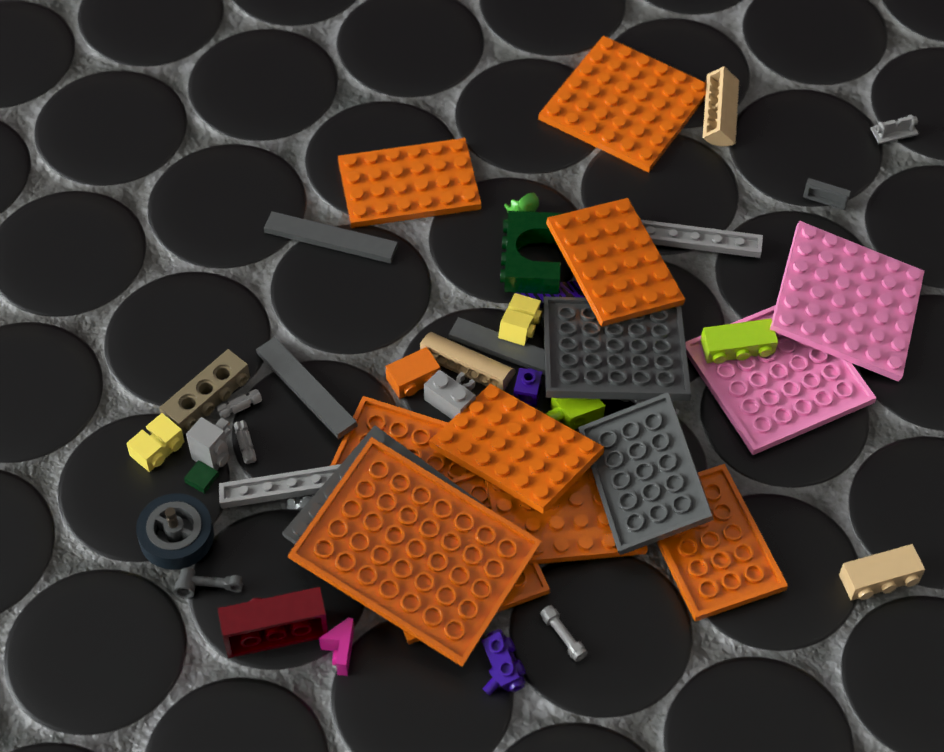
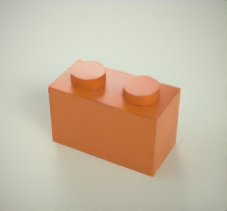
(411, 372)

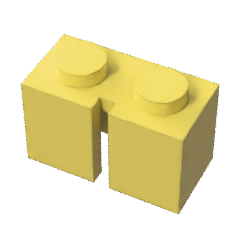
(520, 319)
(154, 448)

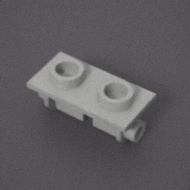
(895, 130)

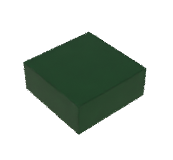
(201, 477)

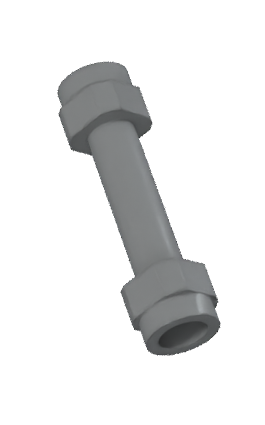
(575, 649)

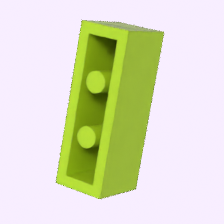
(738, 341)

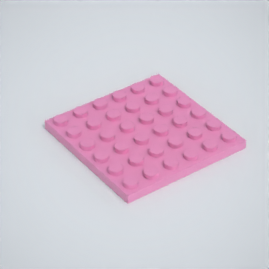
(848, 301)
(781, 393)

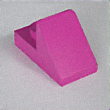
(340, 642)

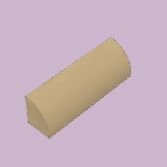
(721, 108)
(471, 363)

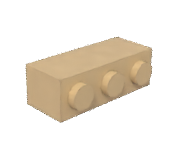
(882, 572)

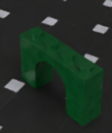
(521, 273)

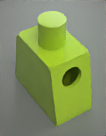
(576, 411)

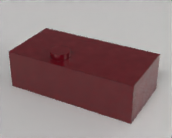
(273, 622)

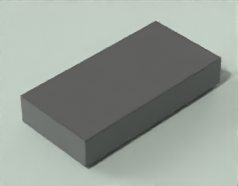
(826, 194)

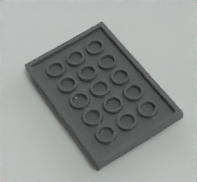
(646, 474)

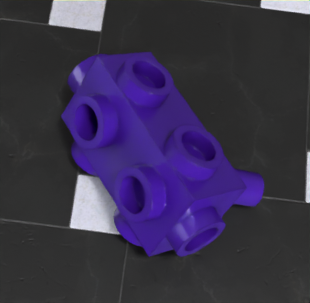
(505, 668)

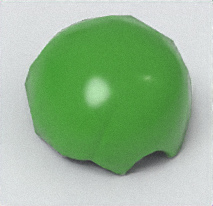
(527, 203)

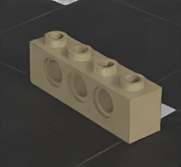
(207, 381)

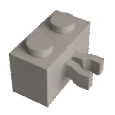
(448, 394)
(209, 443)

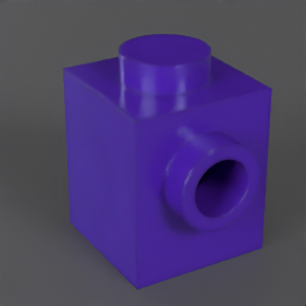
(528, 386)

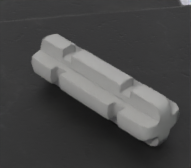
(239, 403)
(245, 442)

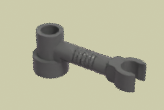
(188, 581)

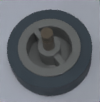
(175, 531)

